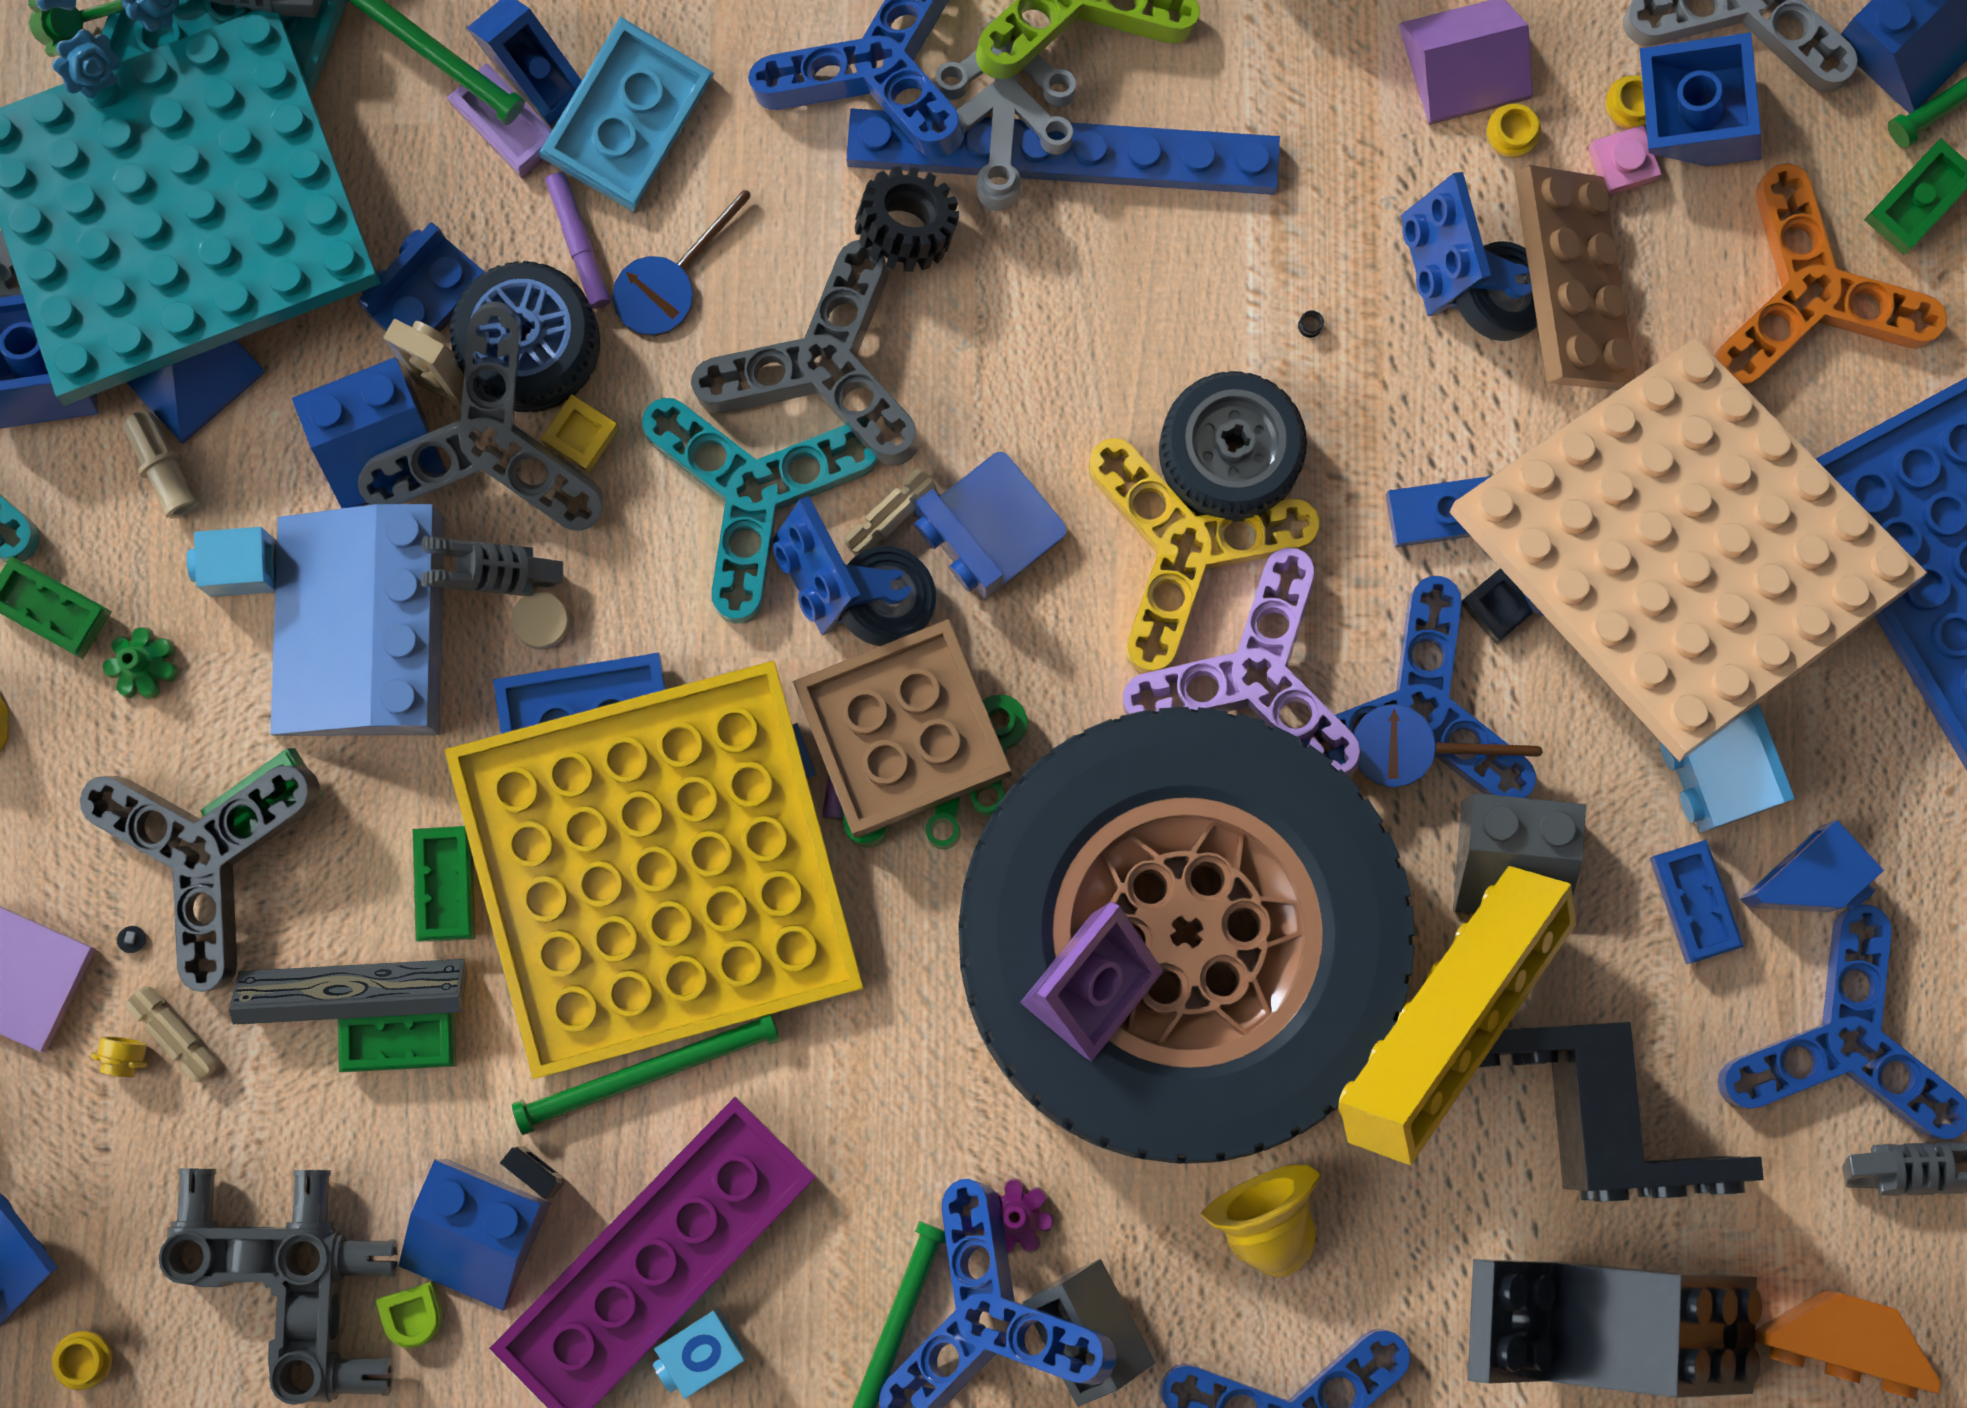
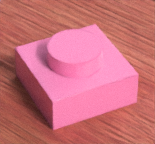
(1624, 160)

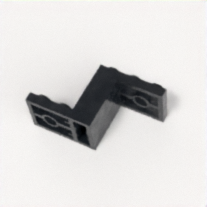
(1602, 1117)
(1613, 1328)

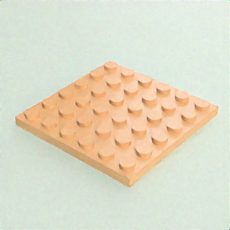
(1687, 546)

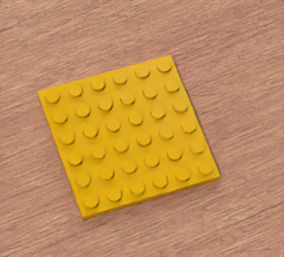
(653, 869)

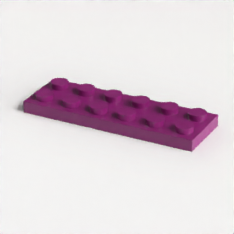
(653, 1261)

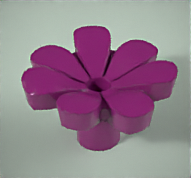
(1030, 1215)

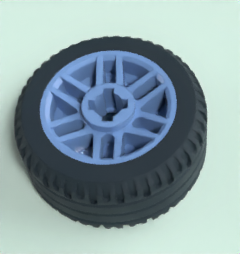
(560, 325)

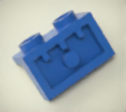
(421, 282)

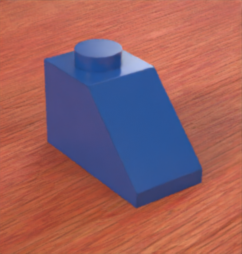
(526, 57)
(1818, 875)

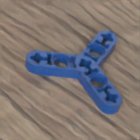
(883, 83)
(1435, 688)
(1846, 1016)
(994, 1296)
(1314, 1388)

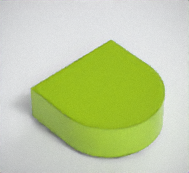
(412, 1315)

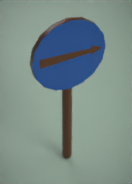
(656, 292)
(1401, 746)

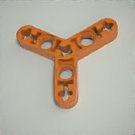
(1839, 287)

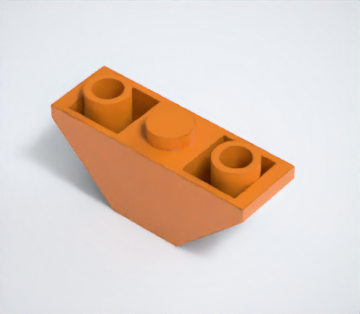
(1853, 1340)

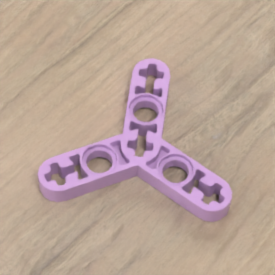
(1258, 652)

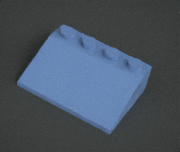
(355, 624)

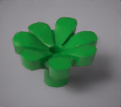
(140, 663)

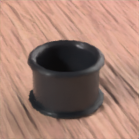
(1311, 313)

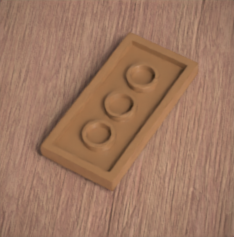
(1574, 278)

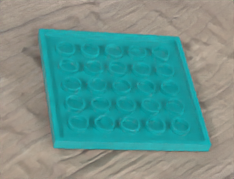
(175, 207)

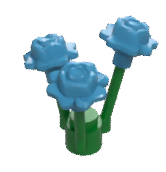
(83, 59)

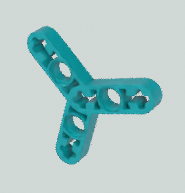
(729, 482)

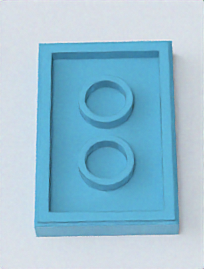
(626, 114)

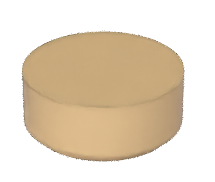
(540, 620)

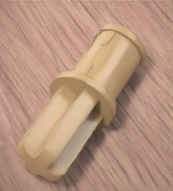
(160, 464)

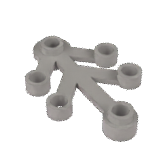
(1005, 99)

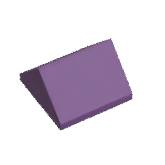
(1469, 59)
(1094, 981)

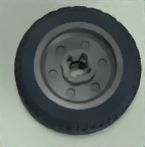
(1237, 410)

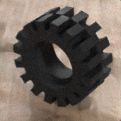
(913, 196)

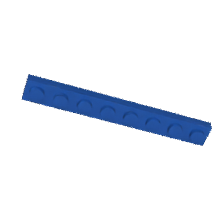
(1096, 155)

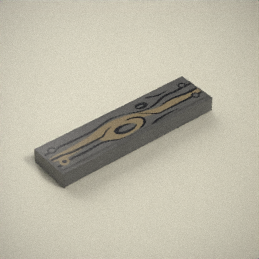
(348, 991)

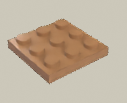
(902, 728)

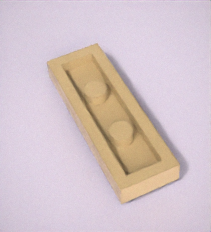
(427, 359)

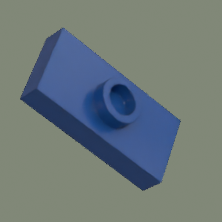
(1424, 514)
(1696, 902)

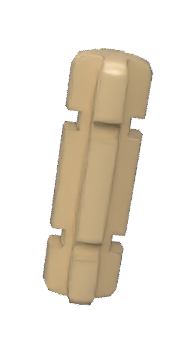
(890, 513)
(172, 1034)

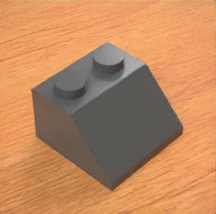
(1515, 833)

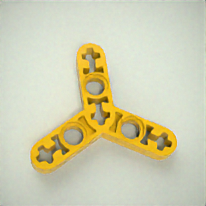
(1172, 525)

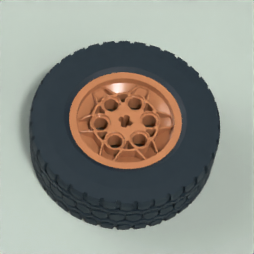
(1290, 850)

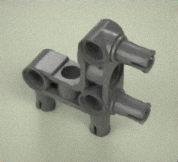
(305, 1301)

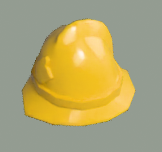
(1269, 1219)

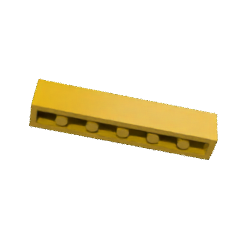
(1457, 1015)

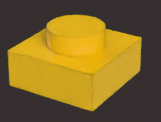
(579, 433)

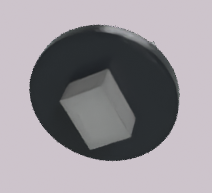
(131, 939)

